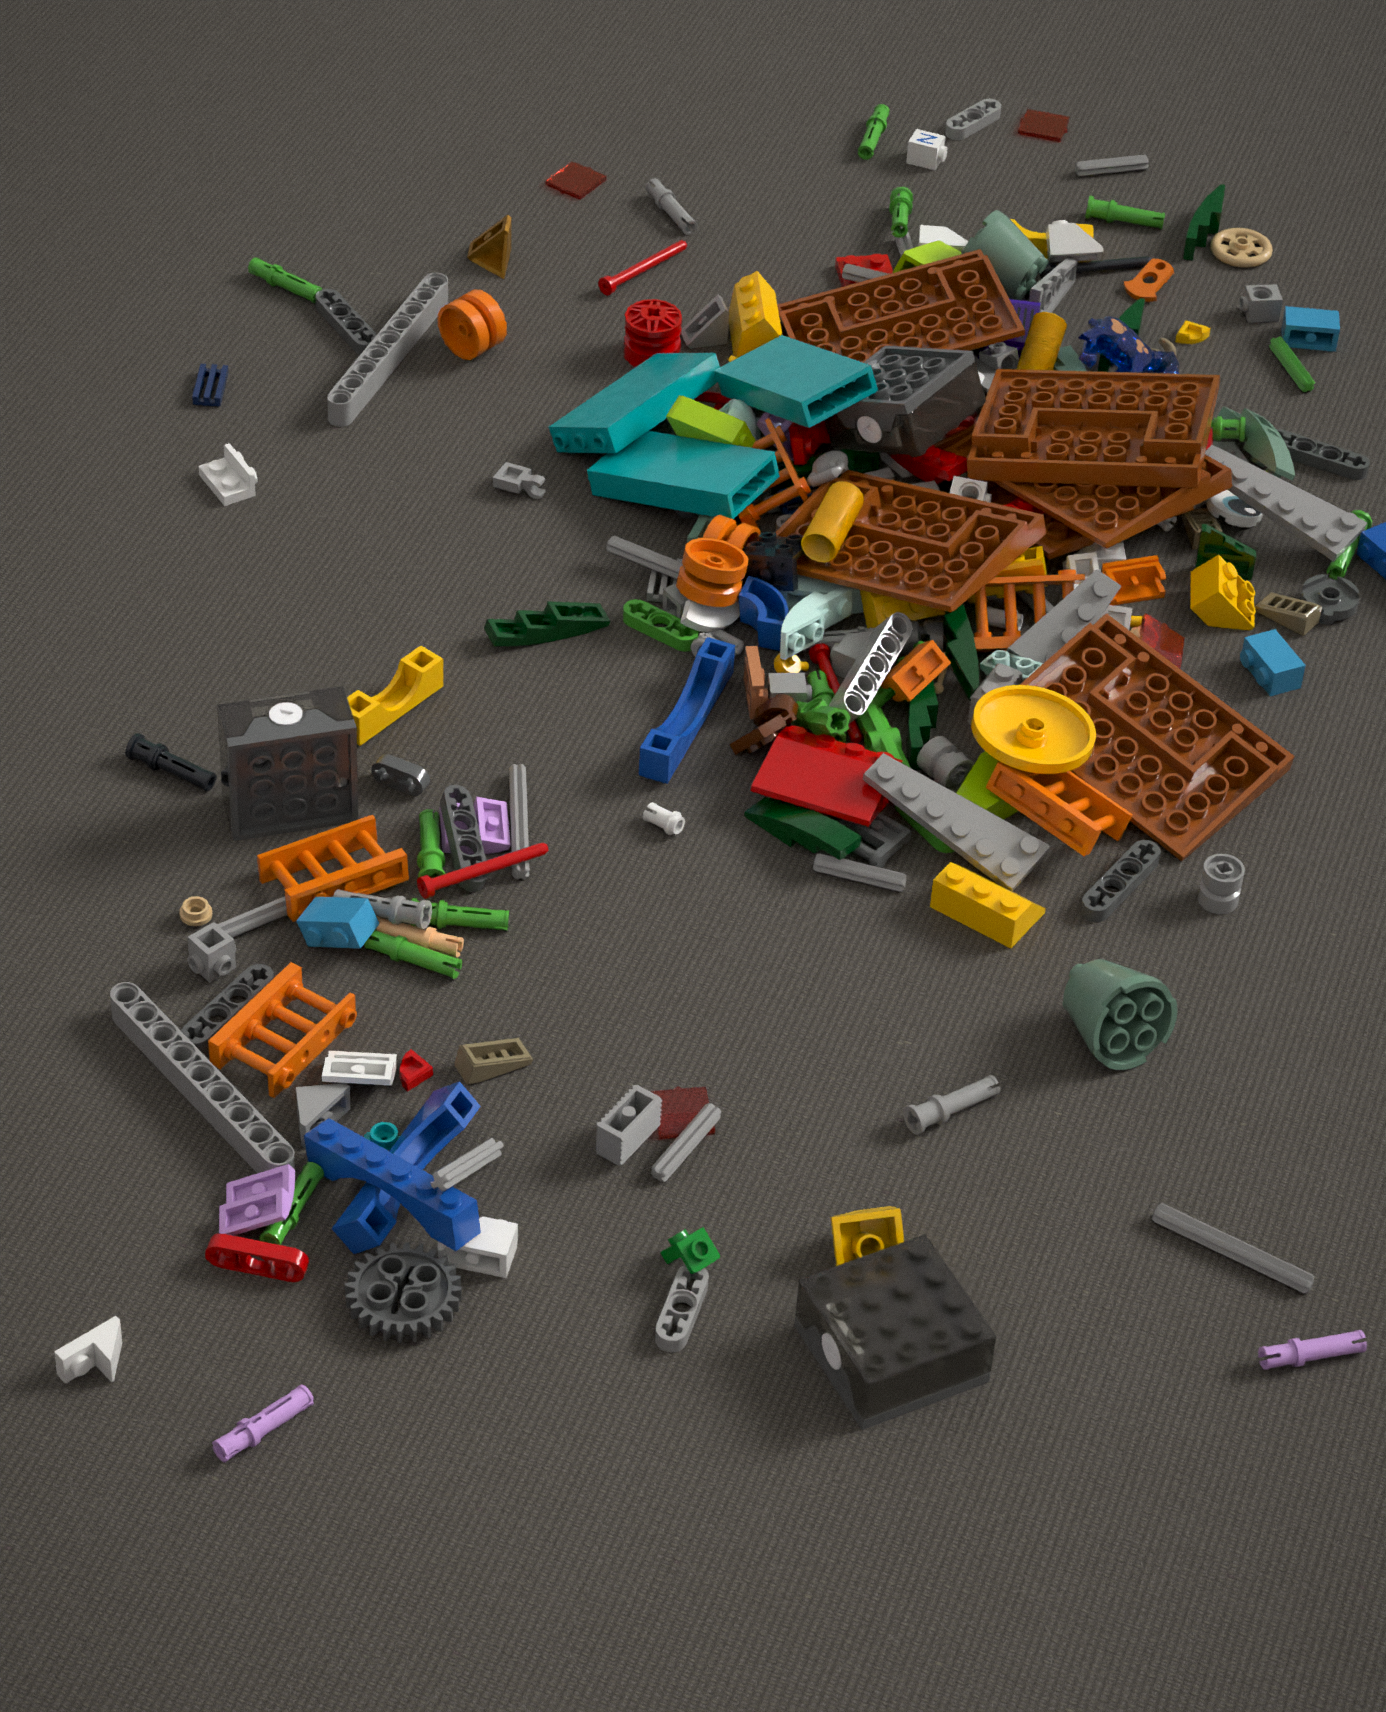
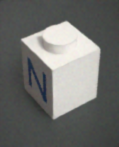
(926, 149)

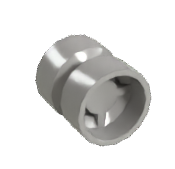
(944, 763)
(1221, 883)

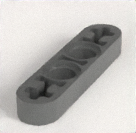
(342, 324)
(1344, 464)
(458, 837)
(1125, 883)
(221, 1005)

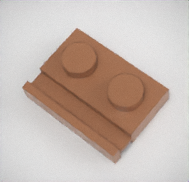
(754, 680)

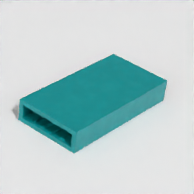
(796, 381)
(634, 403)
(685, 474)

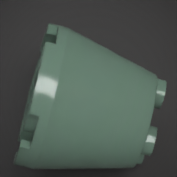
(1010, 253)
(1119, 1012)

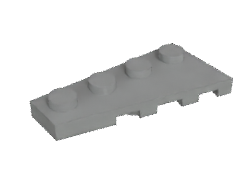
(1067, 618)

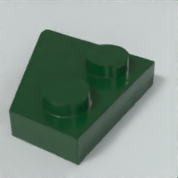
(1217, 543)

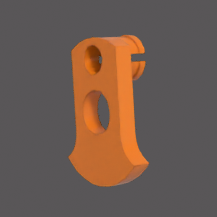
(1156, 268)

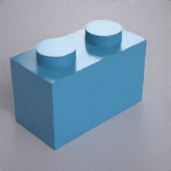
(1310, 328)
(1272, 662)
(337, 922)

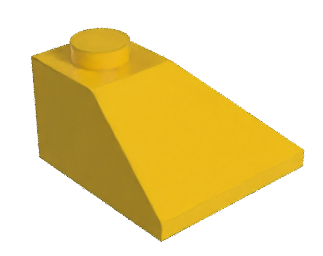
(865, 1232)

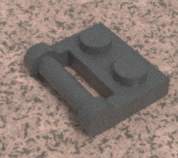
(881, 833)

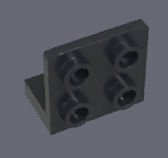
(774, 560)

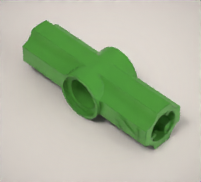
(821, 718)
(879, 734)

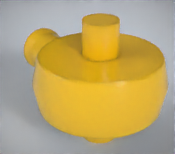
(790, 665)

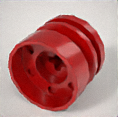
(650, 329)

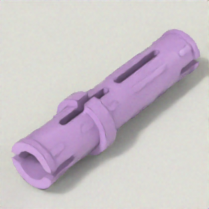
(1298, 1352)
(253, 1429)

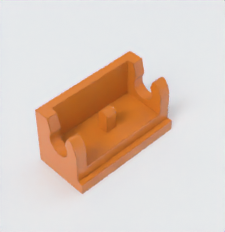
(1137, 578)
(916, 671)

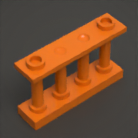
(800, 487)
(983, 639)
(1061, 805)
(364, 878)
(270, 1005)

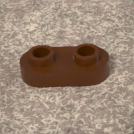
(773, 708)

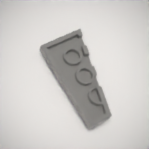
(1054, 285)

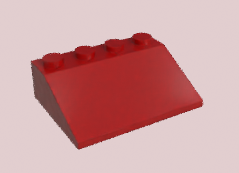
(821, 775)

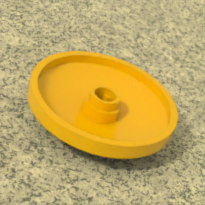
(1033, 729)

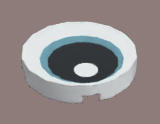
(1233, 509)

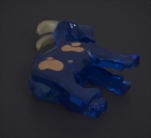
(1125, 348)

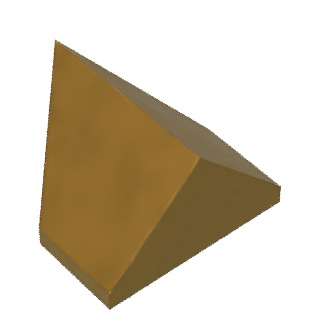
(493, 248)

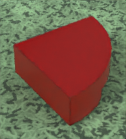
(414, 1070)

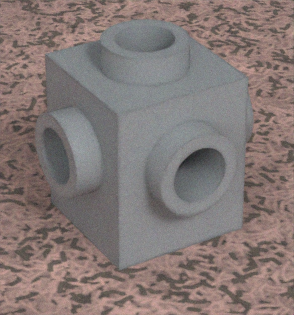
(211, 952)

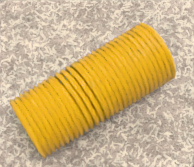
(1046, 338)
(832, 522)

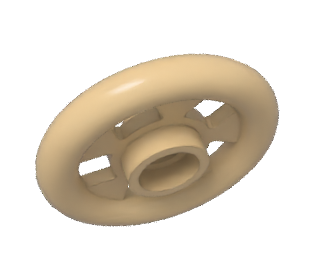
(1241, 247)

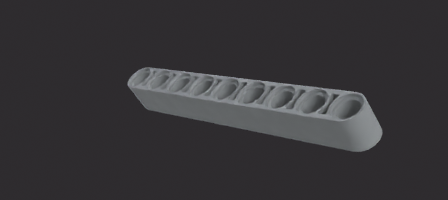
(387, 350)
(198, 1080)

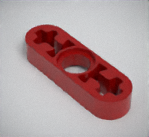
(279, 1261)

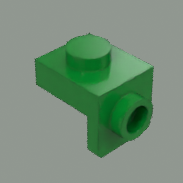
(694, 1249)

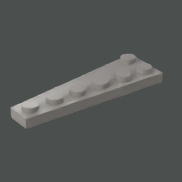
(1297, 511)
(974, 833)

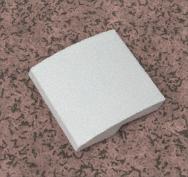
(359, 1068)

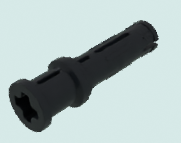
(158, 757)

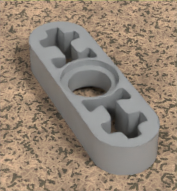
(973, 119)
(683, 1320)

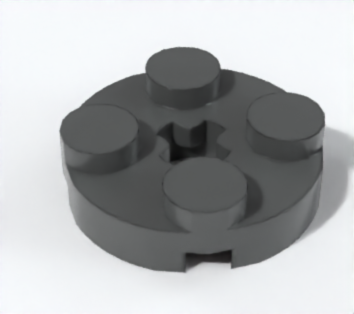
(1337, 598)

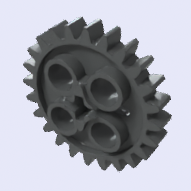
(424, 1303)

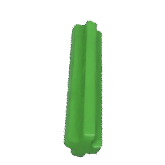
(1292, 364)

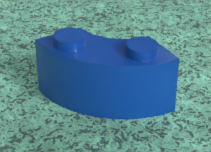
(764, 610)

